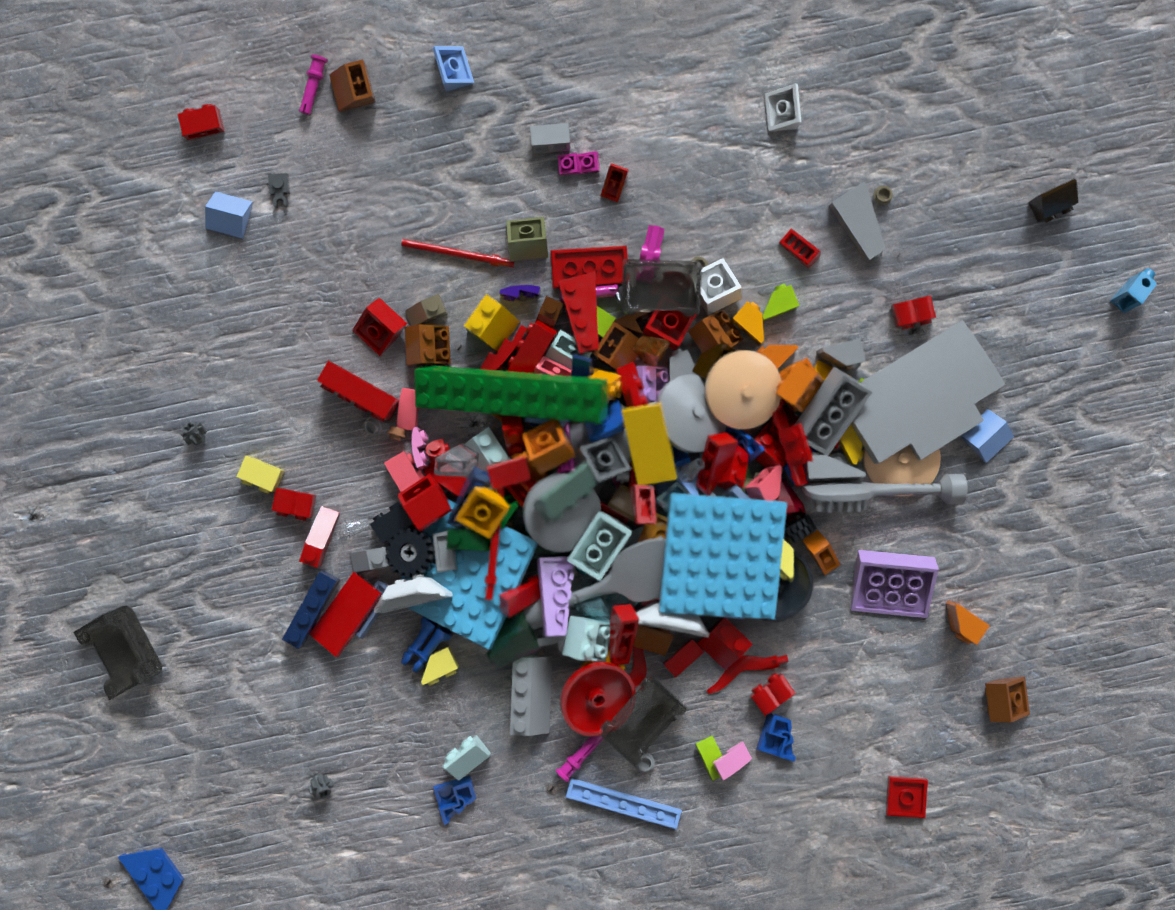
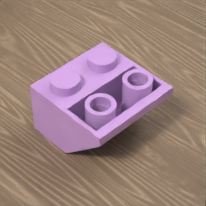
(653, 379)

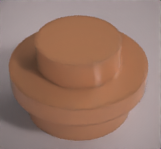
(396, 433)

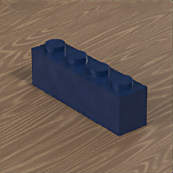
(310, 609)

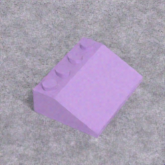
(893, 583)

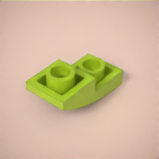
(709, 752)

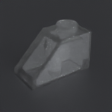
(457, 461)

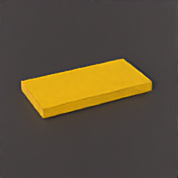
(649, 444)

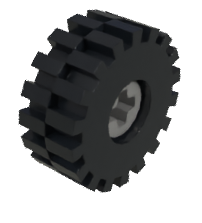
(415, 541)

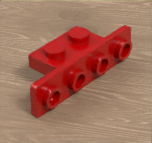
(632, 386)
(795, 446)

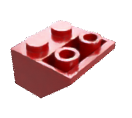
(425, 502)

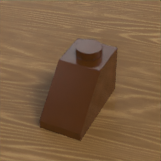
(550, 312)

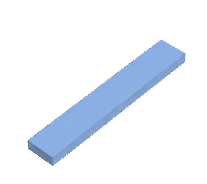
(623, 803)

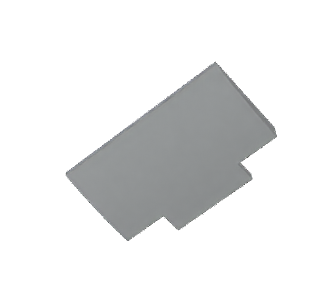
(926, 396)

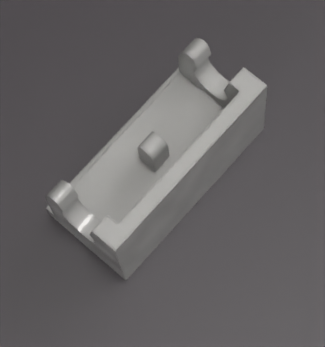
(550, 138)

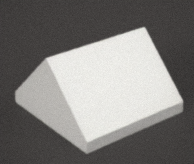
(783, 108)

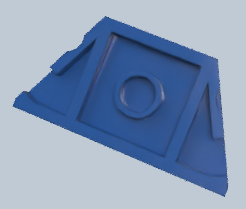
(154, 875)

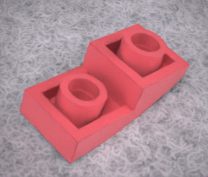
(407, 410)

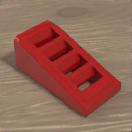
(804, 243)

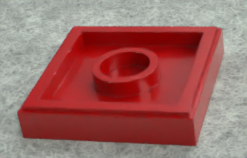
(906, 797)

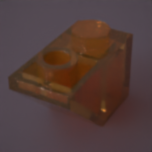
(651, 349)

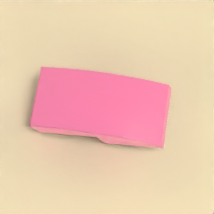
(419, 442)
(732, 761)

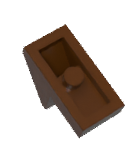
(629, 321)

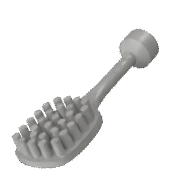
(855, 493)
(634, 574)

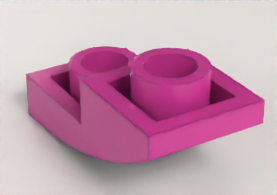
(578, 163)

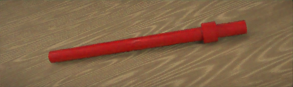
(495, 260)
(490, 578)

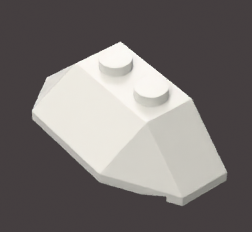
(411, 593)
(678, 622)

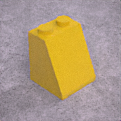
(491, 323)

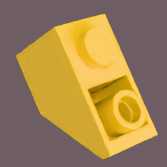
(851, 446)

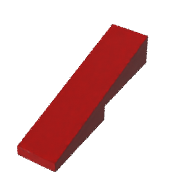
(521, 597)

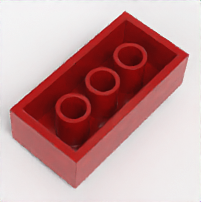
(361, 392)

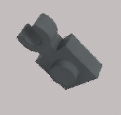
(279, 187)

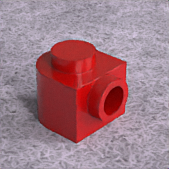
(436, 449)

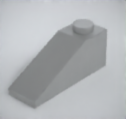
(829, 469)

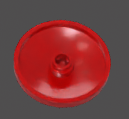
(594, 696)

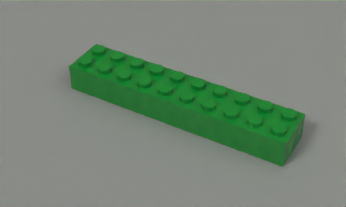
(511, 393)

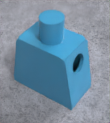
(1135, 291)

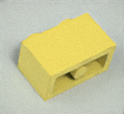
(260, 474)

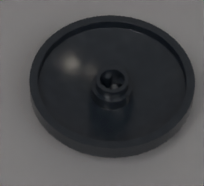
(796, 595)

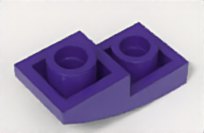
(513, 292)

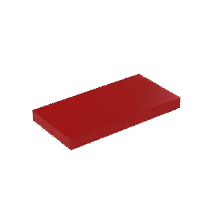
(603, 261)
(346, 614)

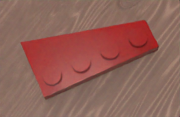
(581, 308)

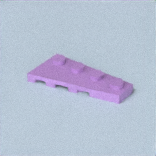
(555, 592)

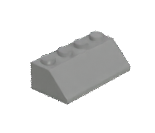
(832, 410)
(531, 695)

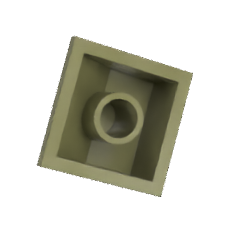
(527, 239)

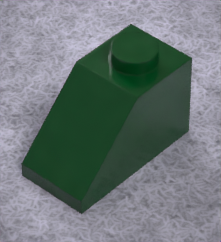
(467, 540)

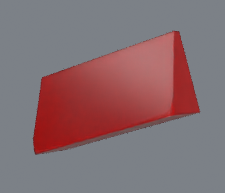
(509, 472)
(683, 657)

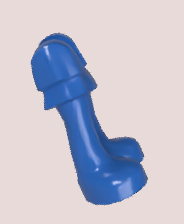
(427, 626)

